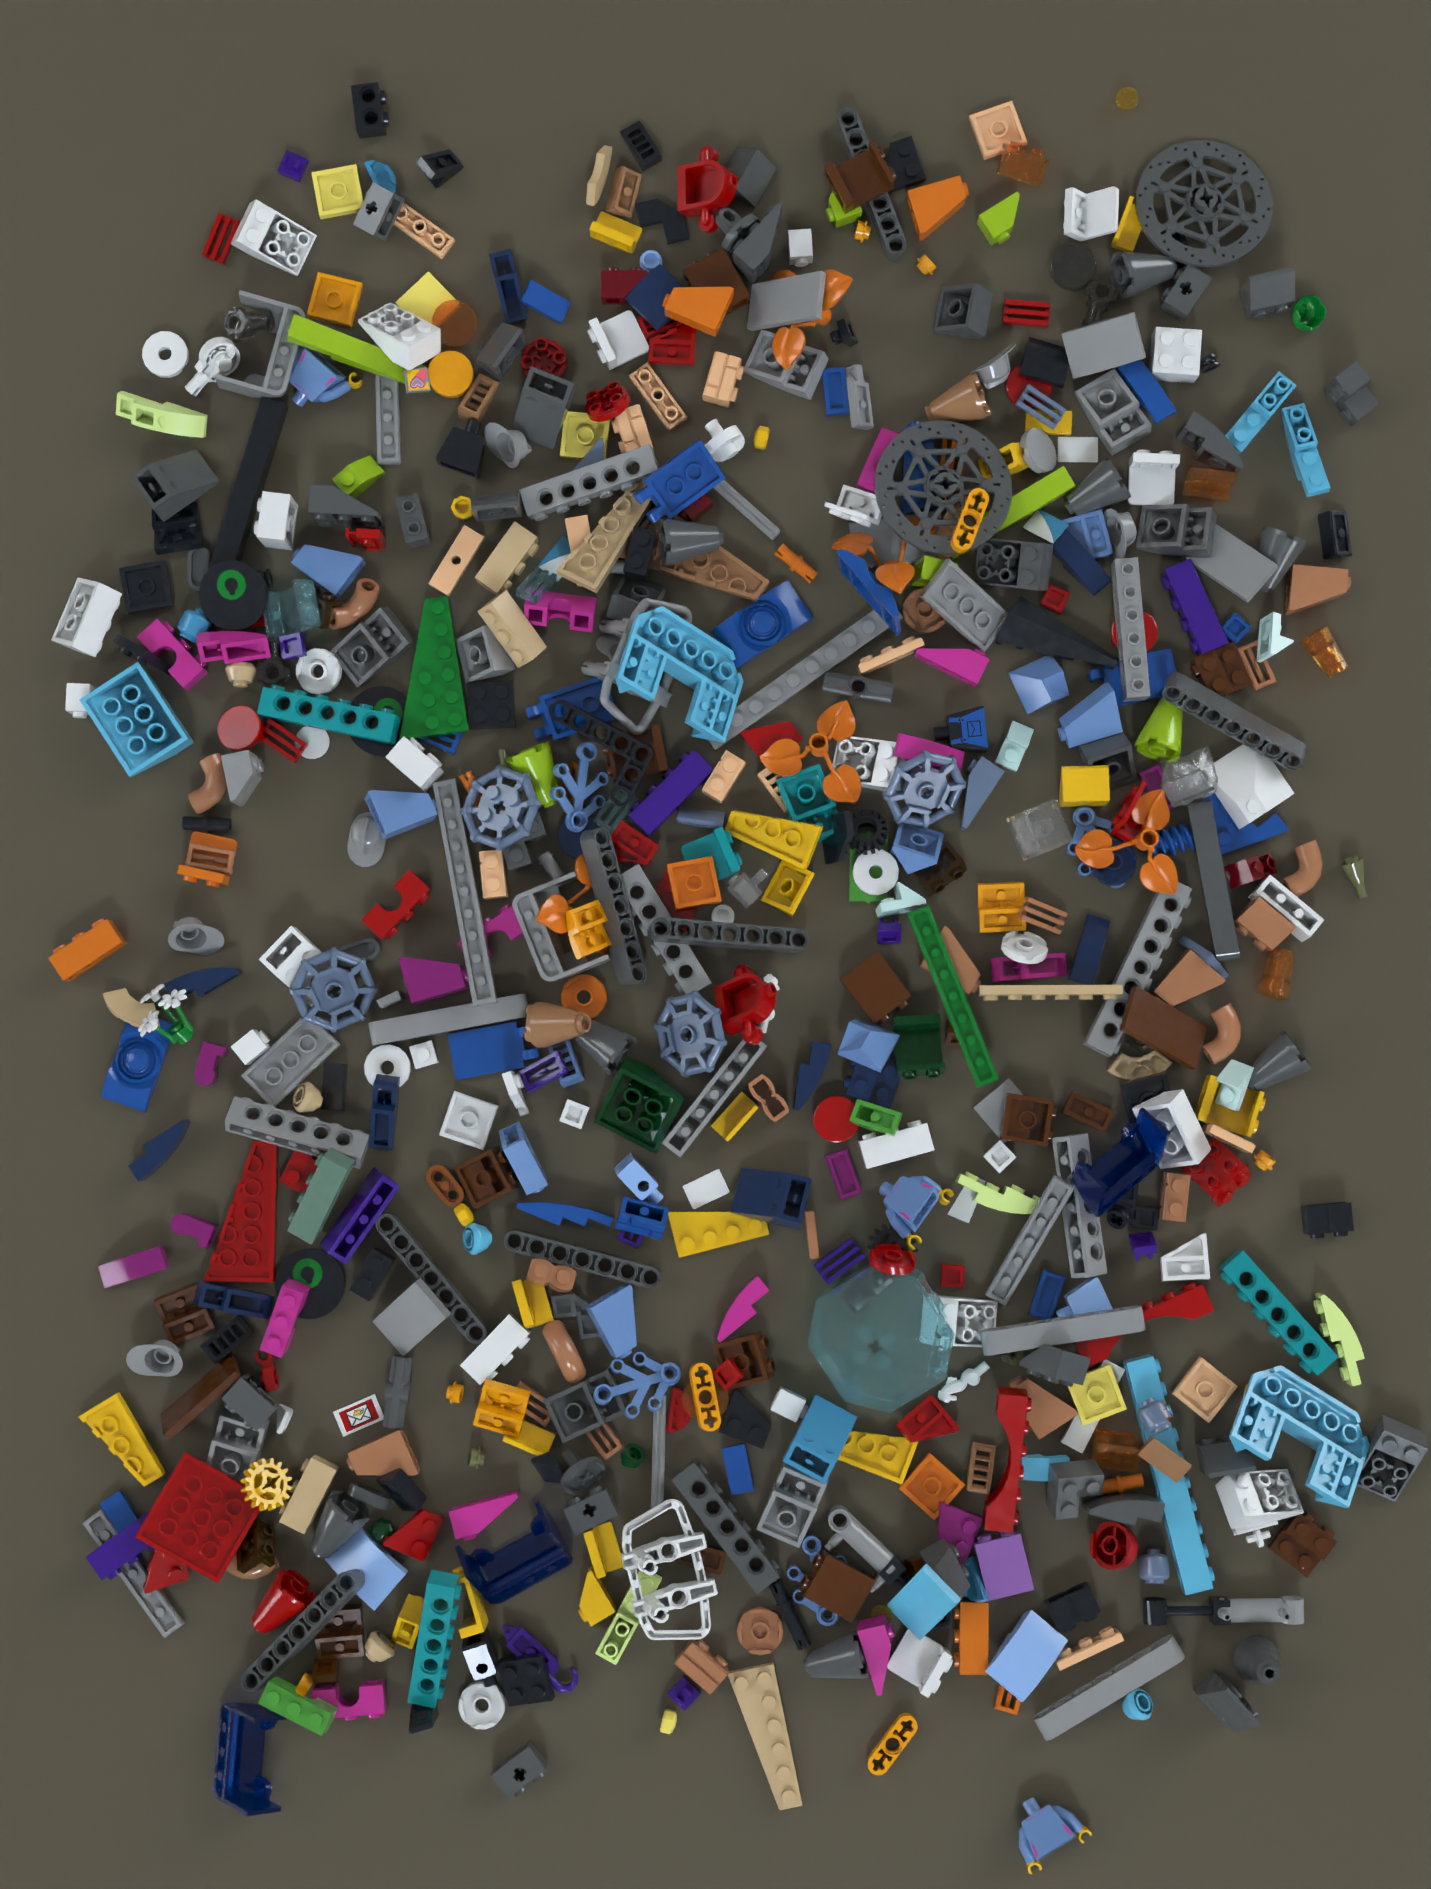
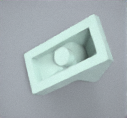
(1269, 637)
(1014, 746)
(905, 902)
(1234, 1083)

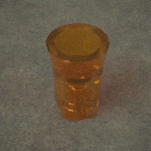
(1325, 651)
(1277, 975)

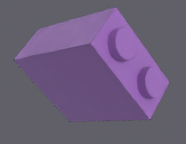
(1003, 1564)

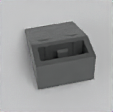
(754, 253)
(543, 407)
(175, 482)
(332, 506)
(1014, 564)
(1391, 1457)
(1226, 1702)

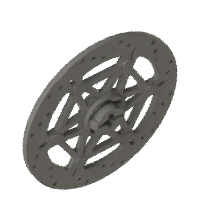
(1204, 203)
(944, 476)

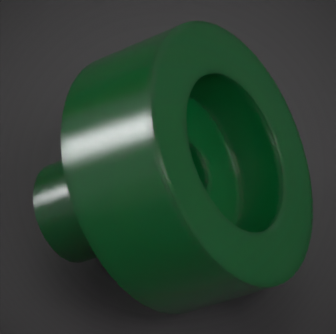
(632, 1455)

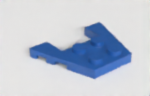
(1232, 838)

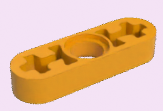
(977, 514)
(708, 1378)
(877, 1754)

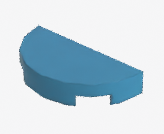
(381, 175)
(977, 1589)

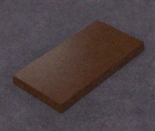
(1163, 1028)
(200, 1396)

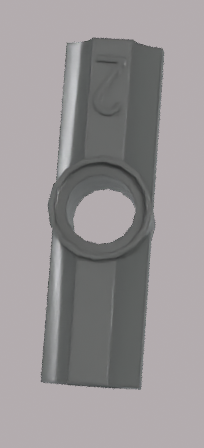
(842, 685)
(397, 1391)

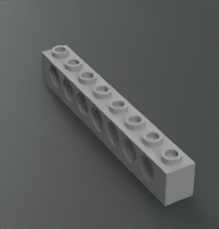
(1096, 1038)

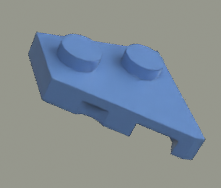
(1091, 533)

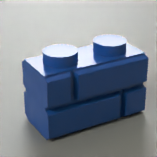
(642, 1218)

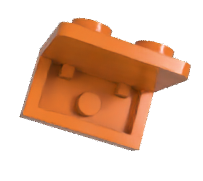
(211, 877)

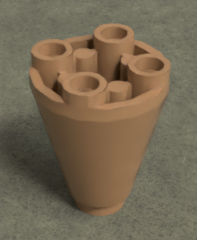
(960, 402)
(553, 1024)

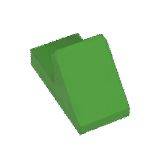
(875, 1118)

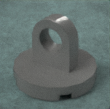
(735, 228)
(582, 1473)

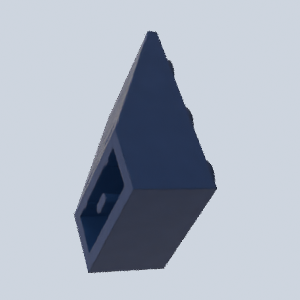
(771, 1197)

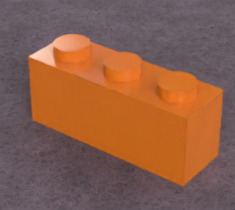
(87, 949)
(971, 1637)

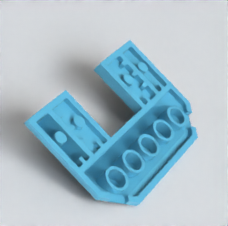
(672, 645)
(1286, 1402)

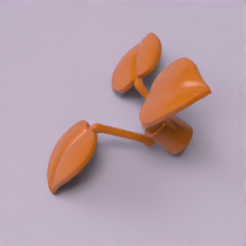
(790, 342)
(891, 574)
(836, 723)
(1154, 814)
(555, 907)

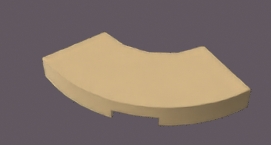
(599, 175)
(127, 1008)
(1136, 1067)

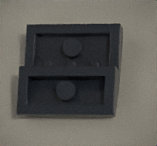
(1045, 363)
(178, 532)

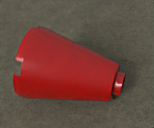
(282, 1601)

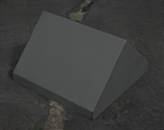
(753, 174)

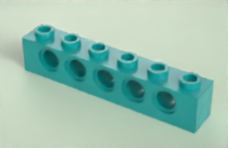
(271, 707)
(1321, 1353)
(428, 1673)

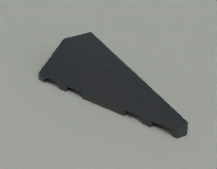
(1037, 630)

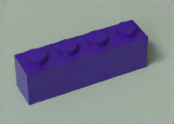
(1193, 608)
(671, 793)
(359, 1215)
(118, 1550)

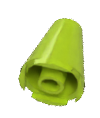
(1162, 733)
(539, 764)

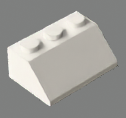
(87, 616)
(1186, 1140)

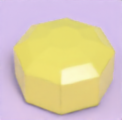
(668, 1721)

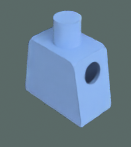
(632, 1173)
(1085, 1298)

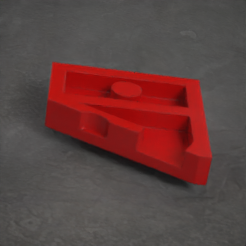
(926, 1421)

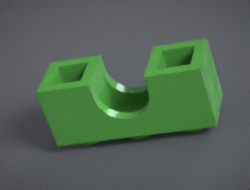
(310, 1713)

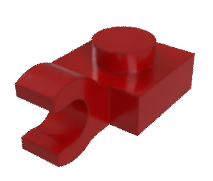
(269, 1375)

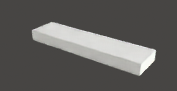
(1076, 1434)

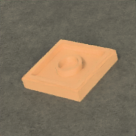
(995, 127)
(1228, 1138)
(1204, 1389)

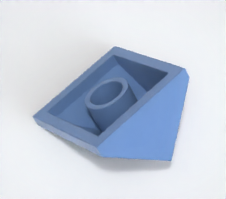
(1039, 683)
(916, 847)
(867, 1044)

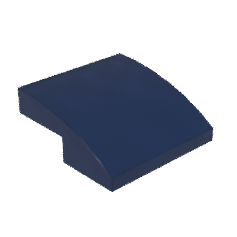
(649, 296)

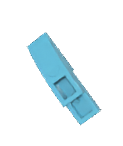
(1260, 411)
(1303, 450)

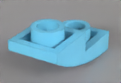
(1037, 1466)

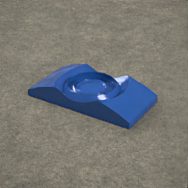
(870, 588)
(763, 623)
(136, 1066)

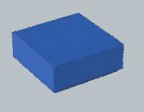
(1235, 628)

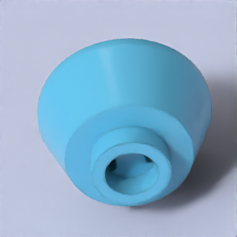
(476, 1238)
(1137, 1705)

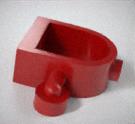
(705, 188)
(745, 1003)

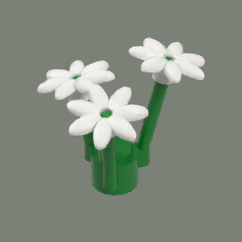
(180, 1031)

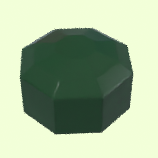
(381, 1529)

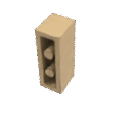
(507, 559)
(512, 629)
(308, 1493)

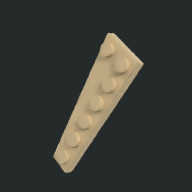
(602, 548)
(1039, 992)
(764, 1715)

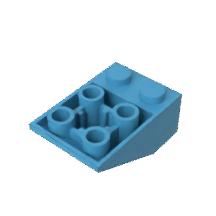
(819, 1439)

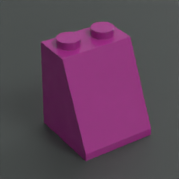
(432, 979)

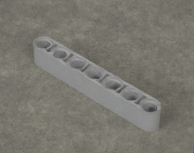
(447, 1020)
(1062, 1330)
(1108, 1687)

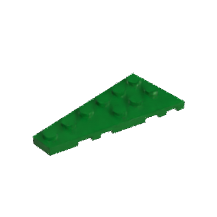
(435, 688)

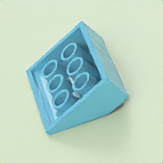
(136, 720)

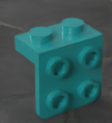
(718, 846)

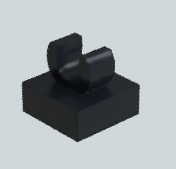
(844, 334)

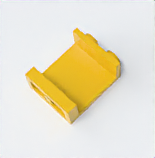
(1239, 1122)
(478, 1622)

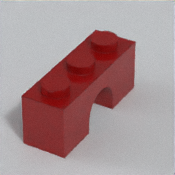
(385, 922)

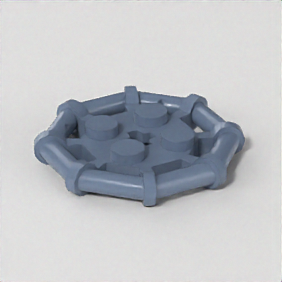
(919, 779)
(491, 799)
(321, 984)
(701, 1036)

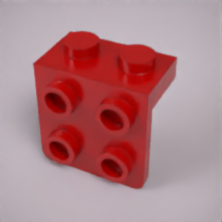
(1123, 824)
(1219, 1173)

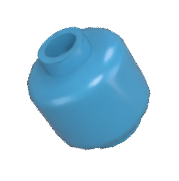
(193, 623)

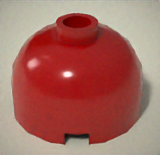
(1113, 1546)

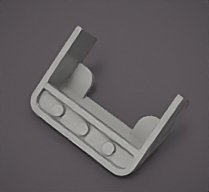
(282, 357)
(542, 941)

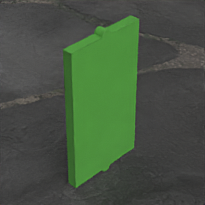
(875, 872)

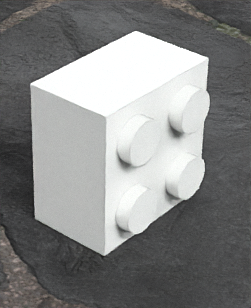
(1175, 354)
(276, 520)
(417, 766)

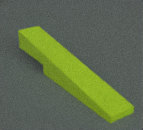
(344, 348)
(1034, 498)

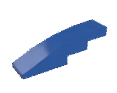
(1146, 390)
(555, 1212)

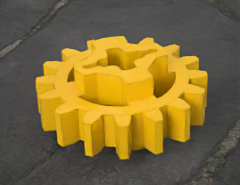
(274, 1491)

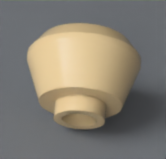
(241, 673)
(307, 1098)
(379, 1647)

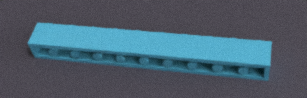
(1179, 1509)

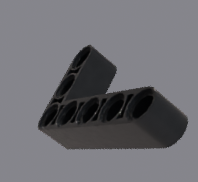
(609, 742)

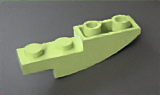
(161, 417)
(1010, 1200)
(1338, 1328)
(625, 1621)

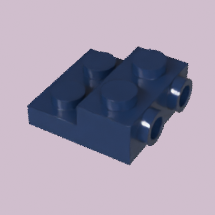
(872, 1085)

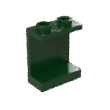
(919, 1046)

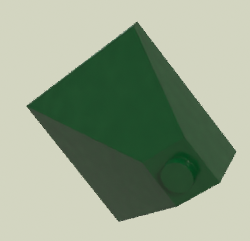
(639, 1106)

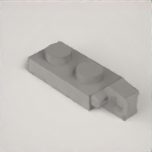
(859, 398)

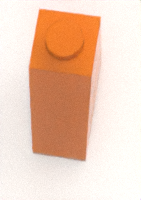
(935, 204)
(699, 306)

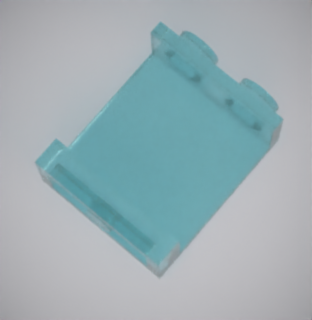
(292, 610)

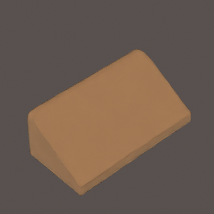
(623, 192)
(1164, 1459)

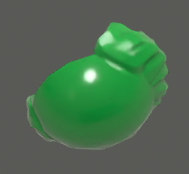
(1308, 313)

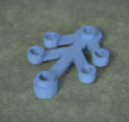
(579, 789)
(1087, 826)
(641, 1382)
(826, 1621)

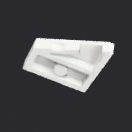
(514, 1084)
(1187, 1261)

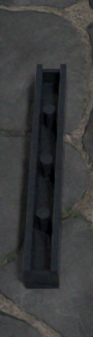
(250, 481)

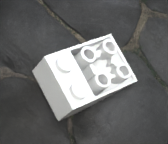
(273, 238)
(402, 335)
(871, 759)
(285, 956)
(968, 1317)
(1258, 1497)

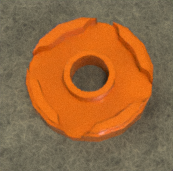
(588, 983)

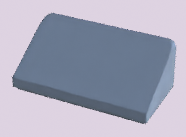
(700, 817)

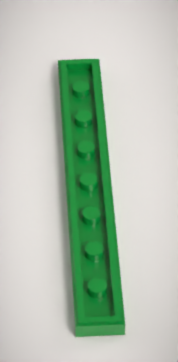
(952, 996)

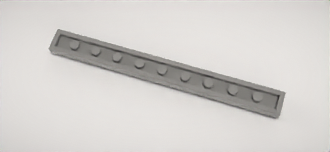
(804, 674)
(465, 893)

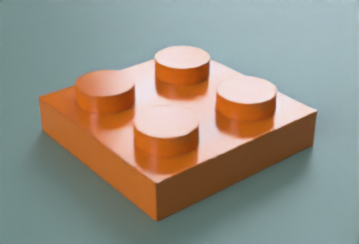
(693, 883)
(930, 1484)

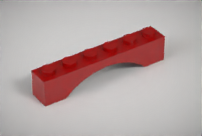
(1188, 1303)
(1000, 1504)

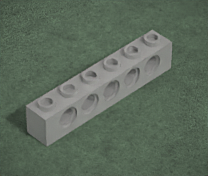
(534, 494)
(1130, 629)
(698, 980)
(713, 1096)
(284, 1136)
(1080, 1225)

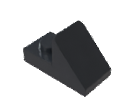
(440, 166)

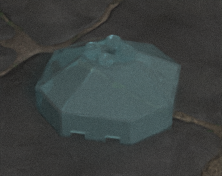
(903, 1319)

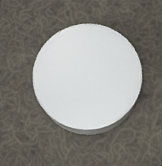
(723, 914)

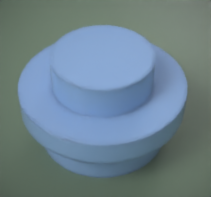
(650, 260)

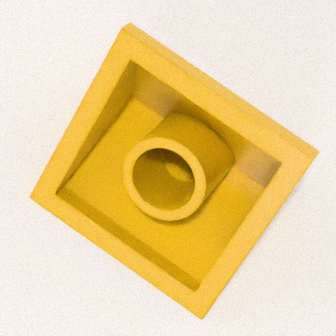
(1084, 786)
(787, 887)

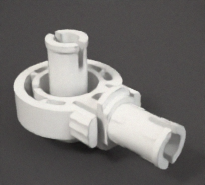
(213, 362)
(724, 442)

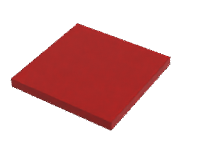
(199, 1518)

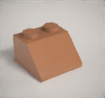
(1262, 924)

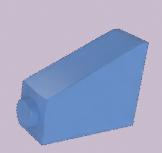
(328, 567)
(1091, 718)
(400, 811)
(522, 1158)
(615, 1320)

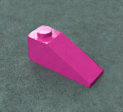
(867, 477)
(959, 663)
(475, 1516)
(876, 1643)

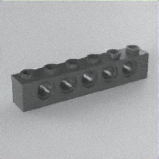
(759, 1577)

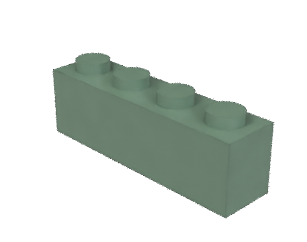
(320, 1195)

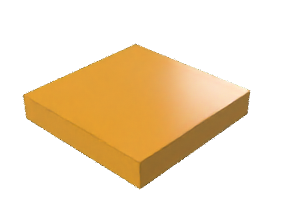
(334, 300)

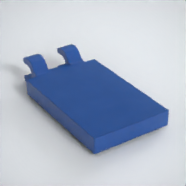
(680, 482)
(1159, 667)
(584, 695)
(489, 1050)

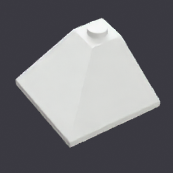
(1249, 785)

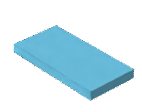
(923, 1602)

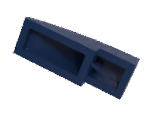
(508, 285)
(1079, 563)
(1089, 950)
(202, 981)
(811, 1074)
(384, 1111)
(159, 1150)
(232, 1299)

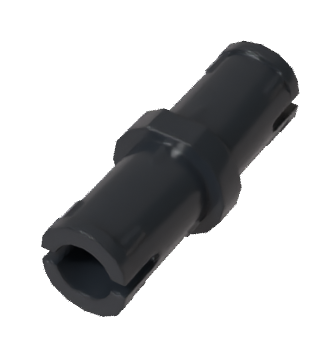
(207, 824)

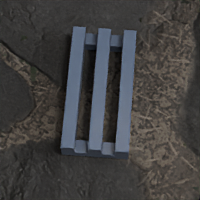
(1057, 417)

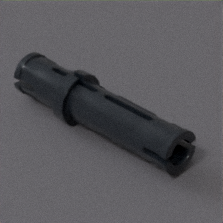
(785, 1605)

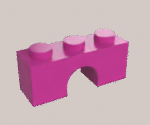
(576, 609)
(188, 668)
(505, 922)
(285, 1313)
(371, 1699)

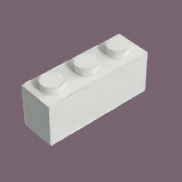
(1288, 906)
(887, 1148)
(496, 1349)

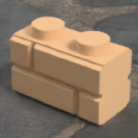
(722, 379)
(632, 429)
(723, 777)
(493, 874)

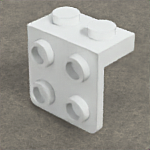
(1090, 213)
(618, 339)
(1152, 477)
(857, 504)
(920, 1662)

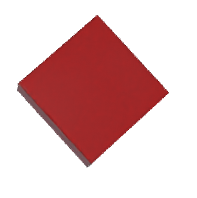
(1054, 599)
(952, 1276)
(727, 1374)

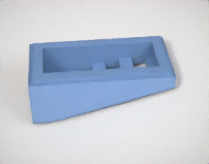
(574, 1078)

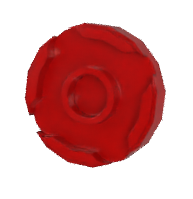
(892, 1259)

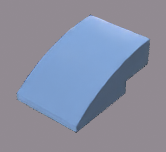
(374, 1561)
(1026, 1655)

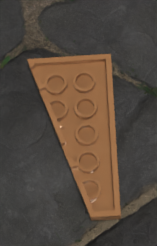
(714, 569)

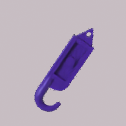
(524, 1643)

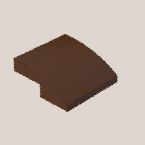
(181, 1316)
(342, 1635)

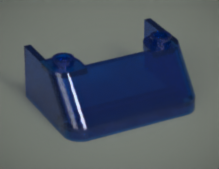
(1123, 1165)
(519, 1563)
(240, 1758)

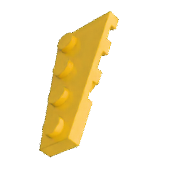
(779, 837)
(710, 1230)
(120, 1431)
(879, 1454)

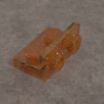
(1023, 164)
(1209, 484)
(1116, 1450)

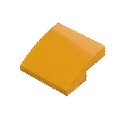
(1000, 906)
(586, 929)
(501, 1408)

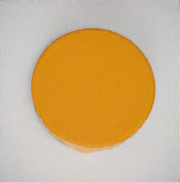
(450, 374)

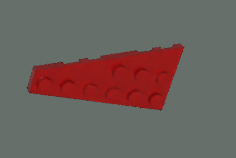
(249, 1232)

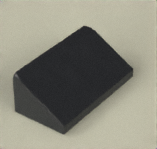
(1334, 534)
(334, 1086)
(549, 1467)
(402, 1490)

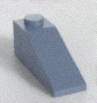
(979, 785)

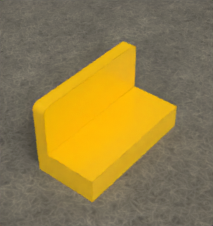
(1128, 229)
(615, 232)
(734, 1116)
(532, 1303)
(532, 1438)
(603, 1549)

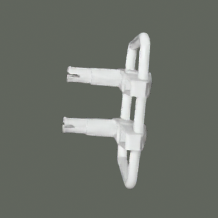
(645, 1559)

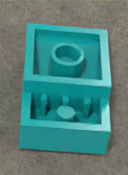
(806, 800)

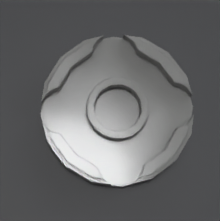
(1038, 450)

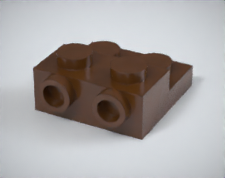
(1221, 670)
(1028, 1119)
(487, 1176)
(750, 1356)
(1303, 1543)

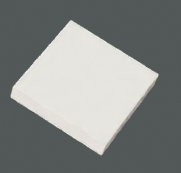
(468, 1120)

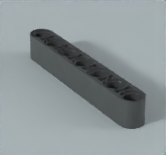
(878, 216)
(1234, 721)
(1213, 881)
(610, 891)
(738, 930)
(571, 1258)
(429, 1265)
(312, 1625)

